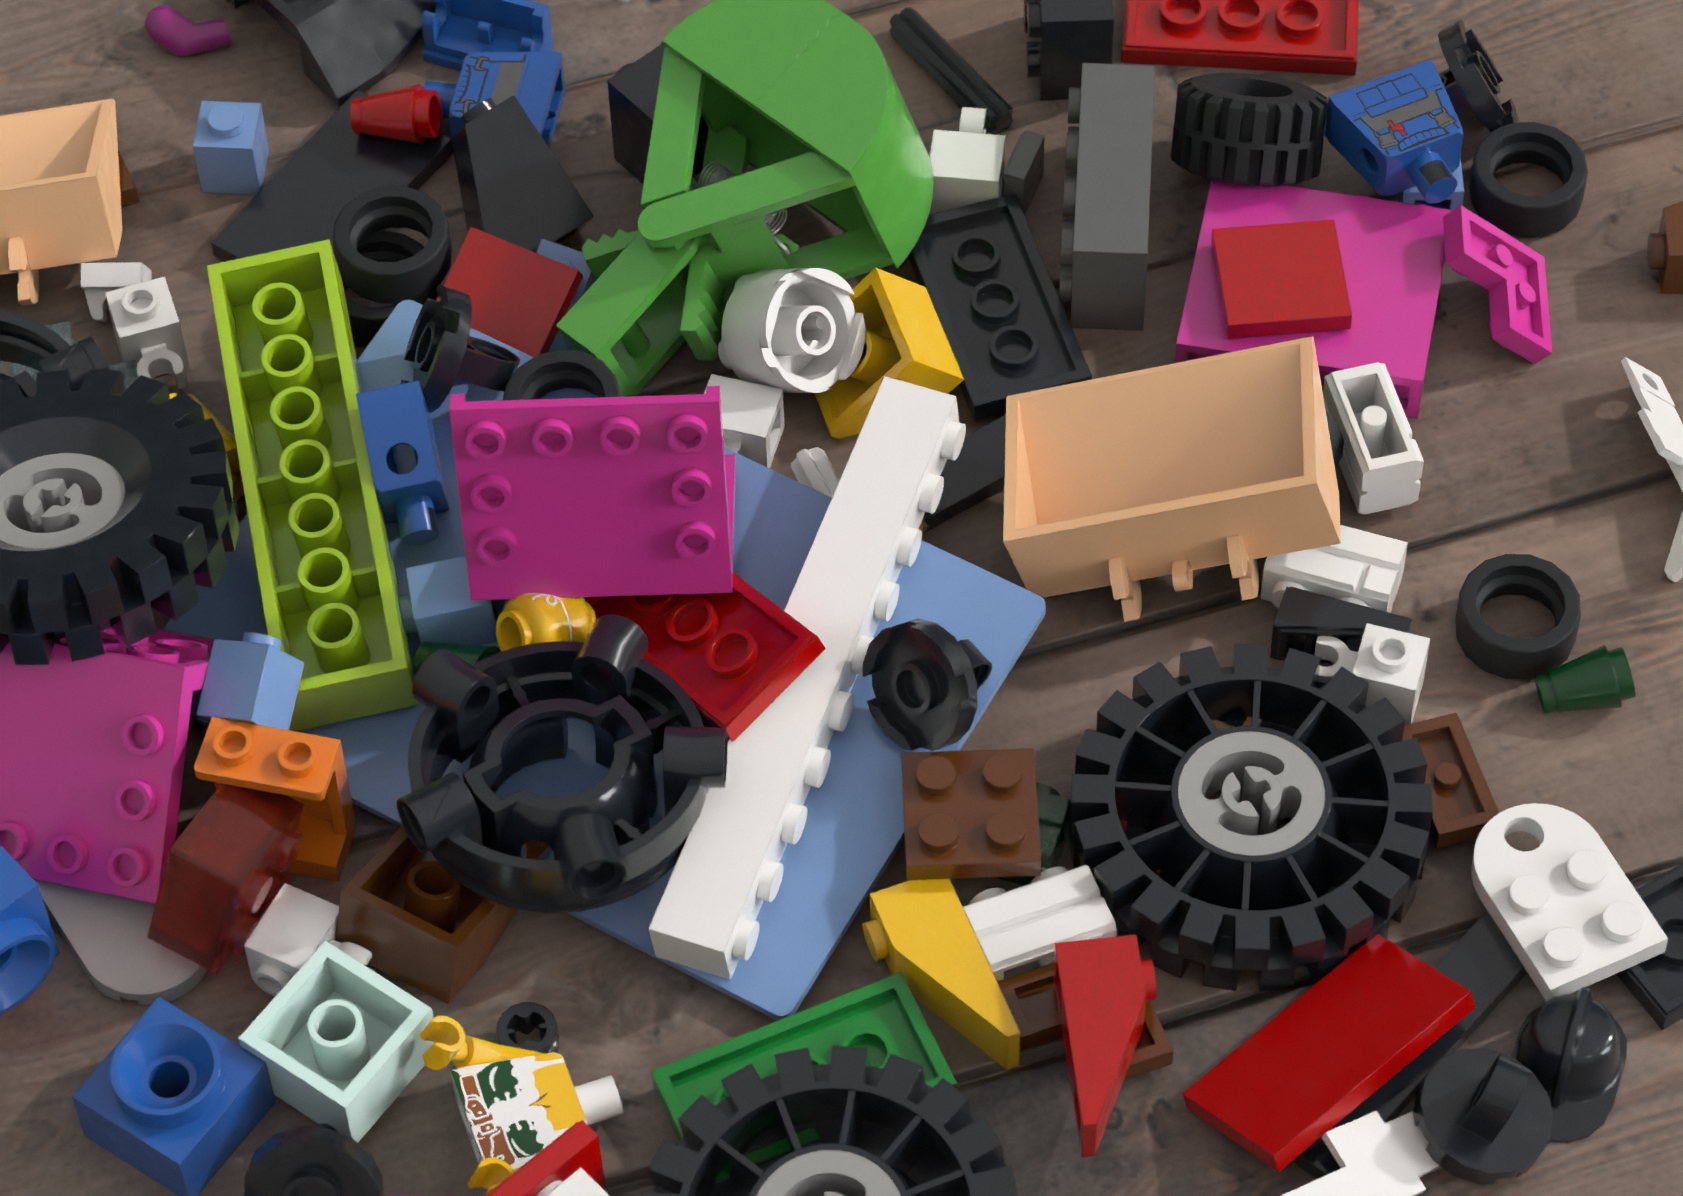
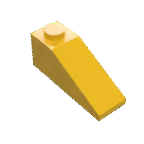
(931, 942)

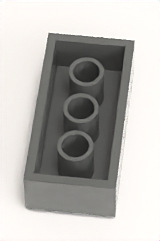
(1107, 197)

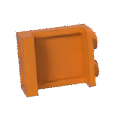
(291, 765)

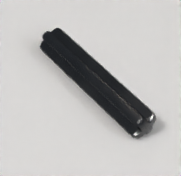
(950, 68)

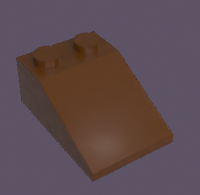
(421, 918)

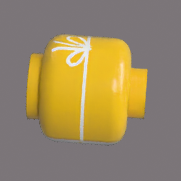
(543, 619)

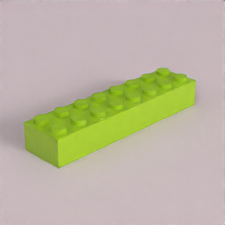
(311, 483)

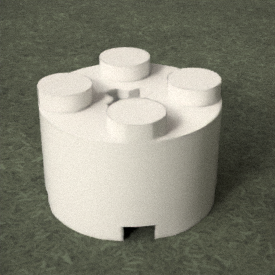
(792, 329)

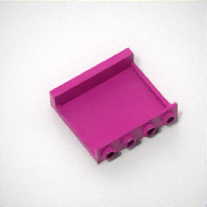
(1390, 270)

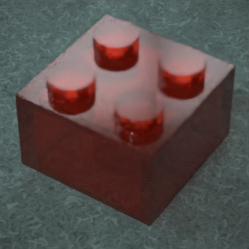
(225, 873)

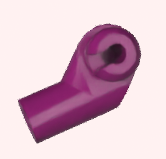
(182, 35)

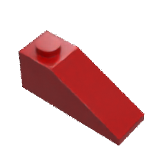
(1102, 1016)

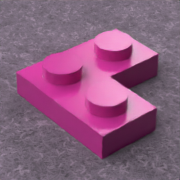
(1510, 274)

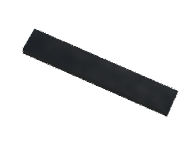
(1481, 964)

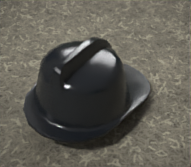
(1578, 1060)

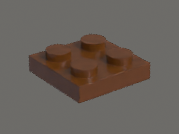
(970, 814)

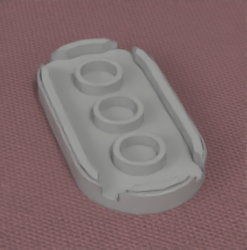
(113, 945)

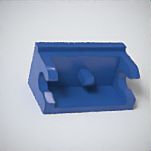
(484, 27)

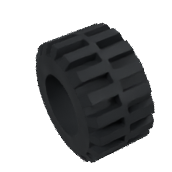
(1249, 129)

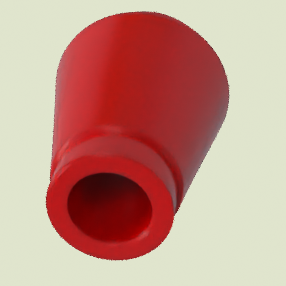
(399, 114)

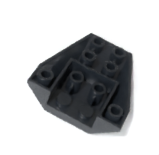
(349, 41)

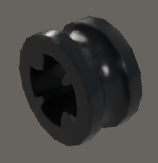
(525, 1018)

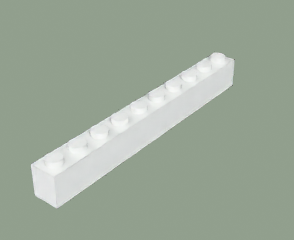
(840, 597)

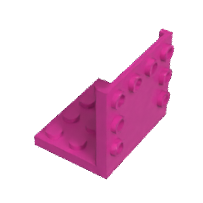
(595, 495)
(98, 760)

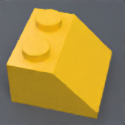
(900, 343)

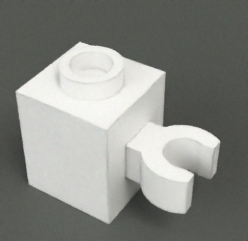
(966, 163)
(149, 329)
(750, 417)
(1386, 659)
(290, 935)

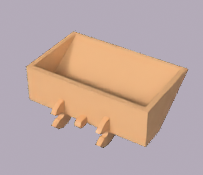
(58, 190)
(1170, 473)

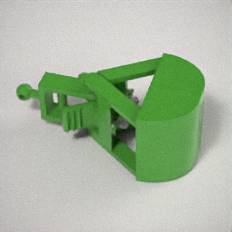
(823, 126)

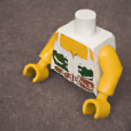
(512, 1098)

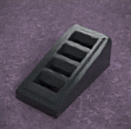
(1310, 615)

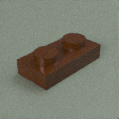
(1458, 786)

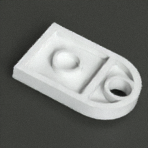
(1563, 903)

